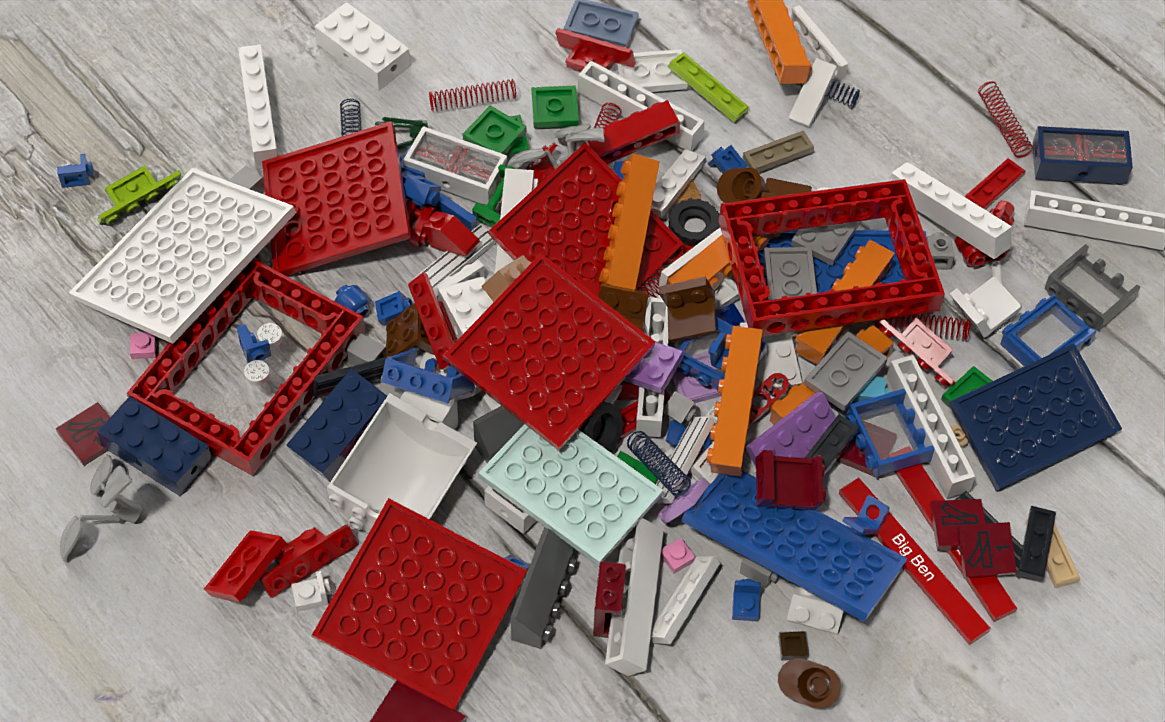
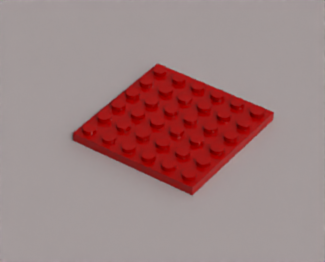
(343, 197)
(571, 220)
(549, 351)
(419, 604)

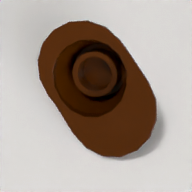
(740, 185)
(809, 683)

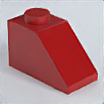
(449, 234)

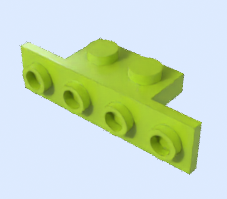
(132, 189)

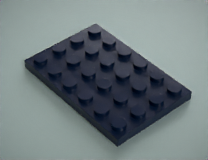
(1035, 416)

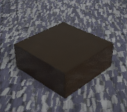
(793, 645)

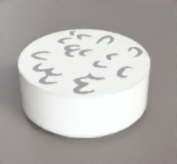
(271, 333)
(257, 373)

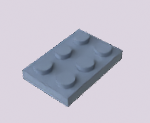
(602, 22)

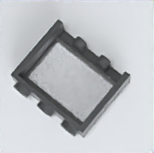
(1089, 290)

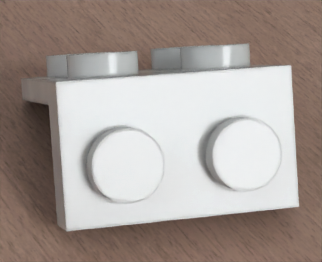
(814, 611)

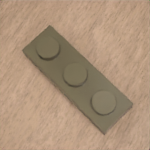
(778, 151)

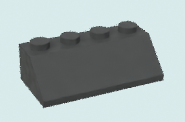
(494, 431)
(541, 590)

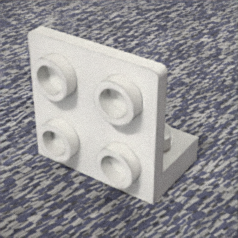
(987, 306)

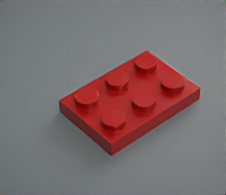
(245, 566)

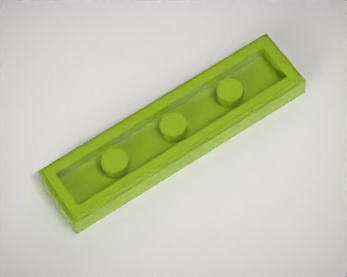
(708, 87)

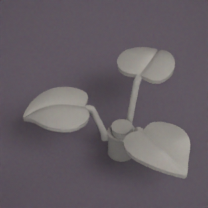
(572, 134)
(120, 506)

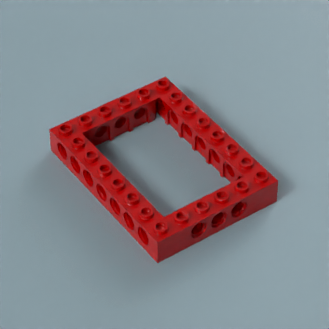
(891, 200)
(175, 362)

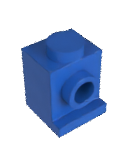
(421, 190)

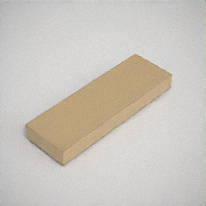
(1059, 563)

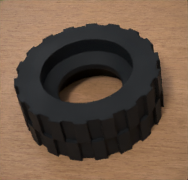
(693, 208)
(611, 426)

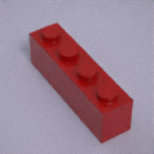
(637, 132)

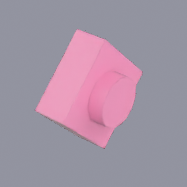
(142, 345)
(677, 555)

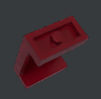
(789, 481)
(608, 596)

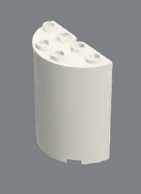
(398, 459)

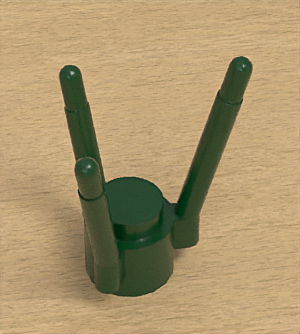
(414, 127)

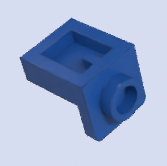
(727, 159)
(75, 174)
(391, 306)
(251, 348)
(746, 600)

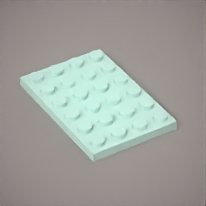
(574, 492)

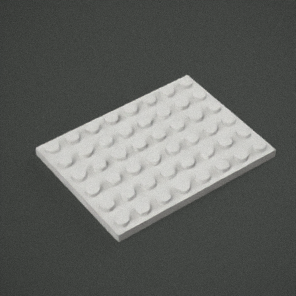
(182, 254)

